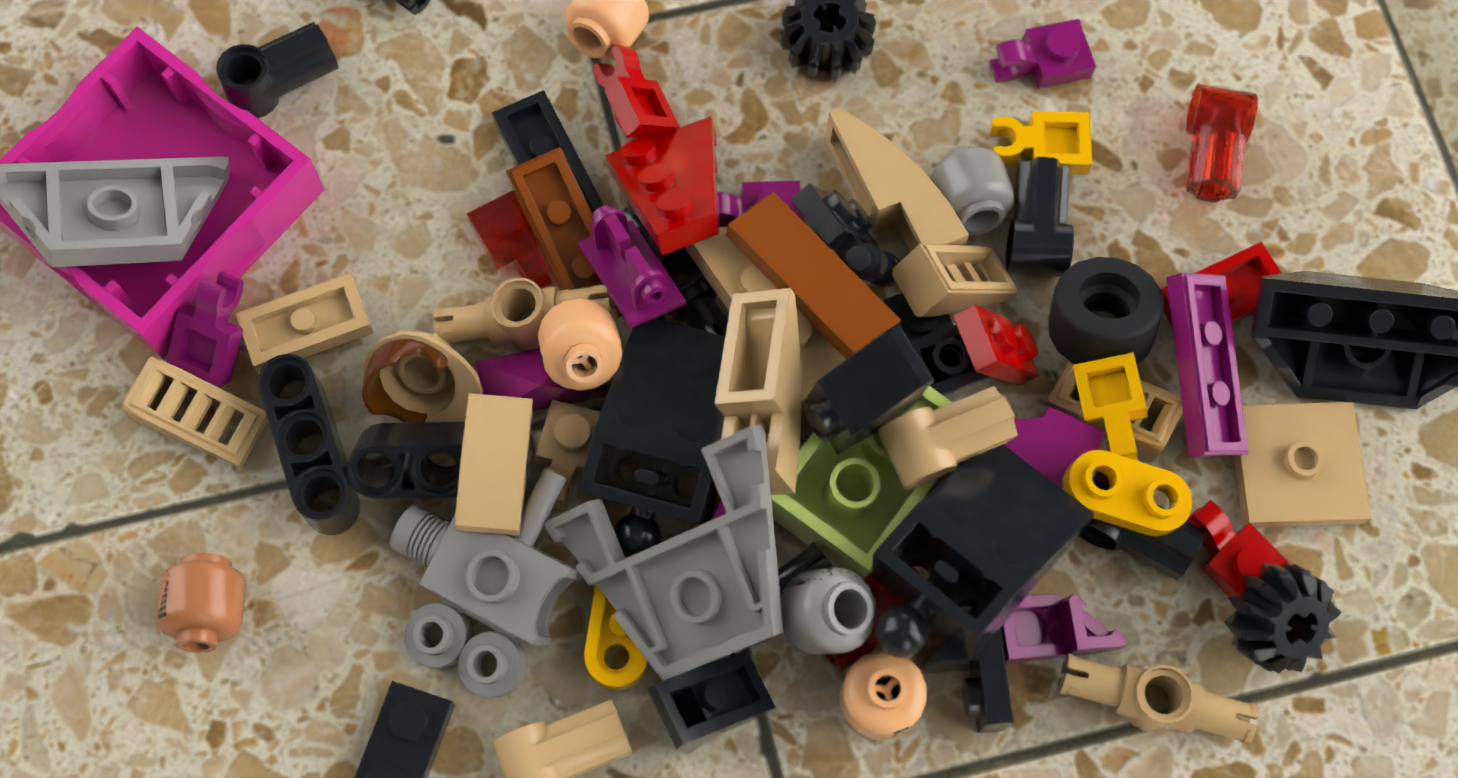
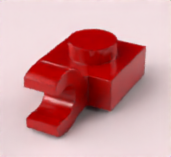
(636, 102)
(1232, 552)

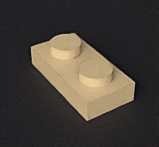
(305, 321)

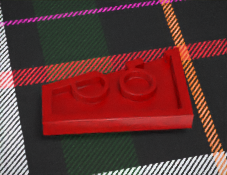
(671, 184)

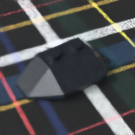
(1359, 337)

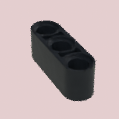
(293, 421)
(412, 469)

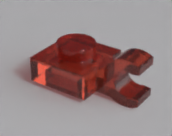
(509, 238)

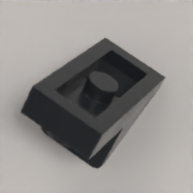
(987, 690)
(710, 700)

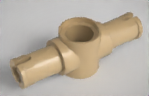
(499, 312)
(1189, 704)

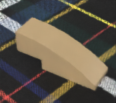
(891, 185)
(763, 378)

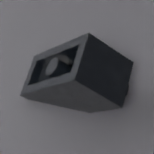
(867, 390)

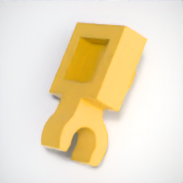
(1112, 398)

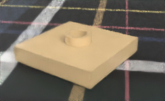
(1302, 466)

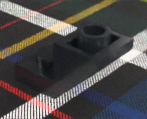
(938, 347)

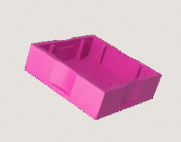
(158, 107)

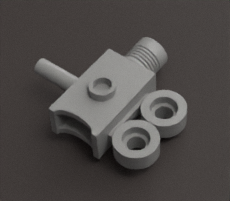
(491, 579)

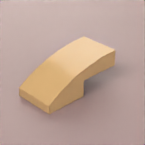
(493, 464)

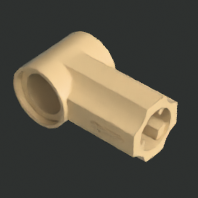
(931, 442)
(564, 747)

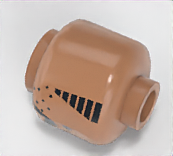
(201, 602)

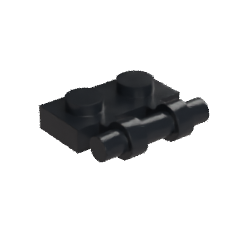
(845, 229)

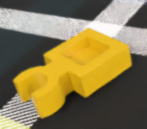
(1047, 135)

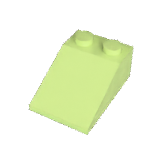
(849, 498)

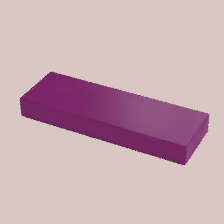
(1207, 366)

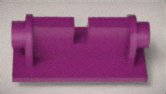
(629, 268)

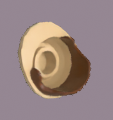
(418, 379)

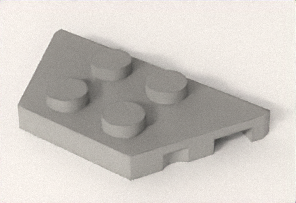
(112, 207)

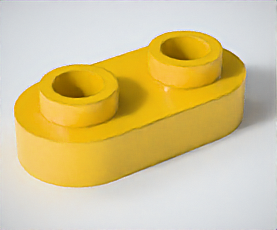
(1130, 492)
(602, 637)

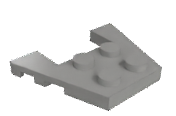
(702, 588)

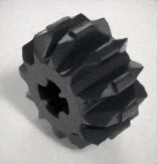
(811, 44)
(1282, 617)

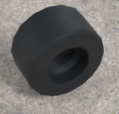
(1111, 287)

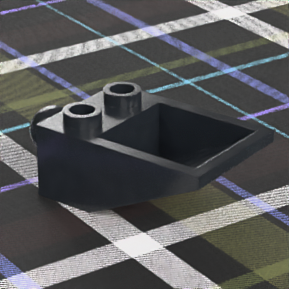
(661, 418)
(985, 547)

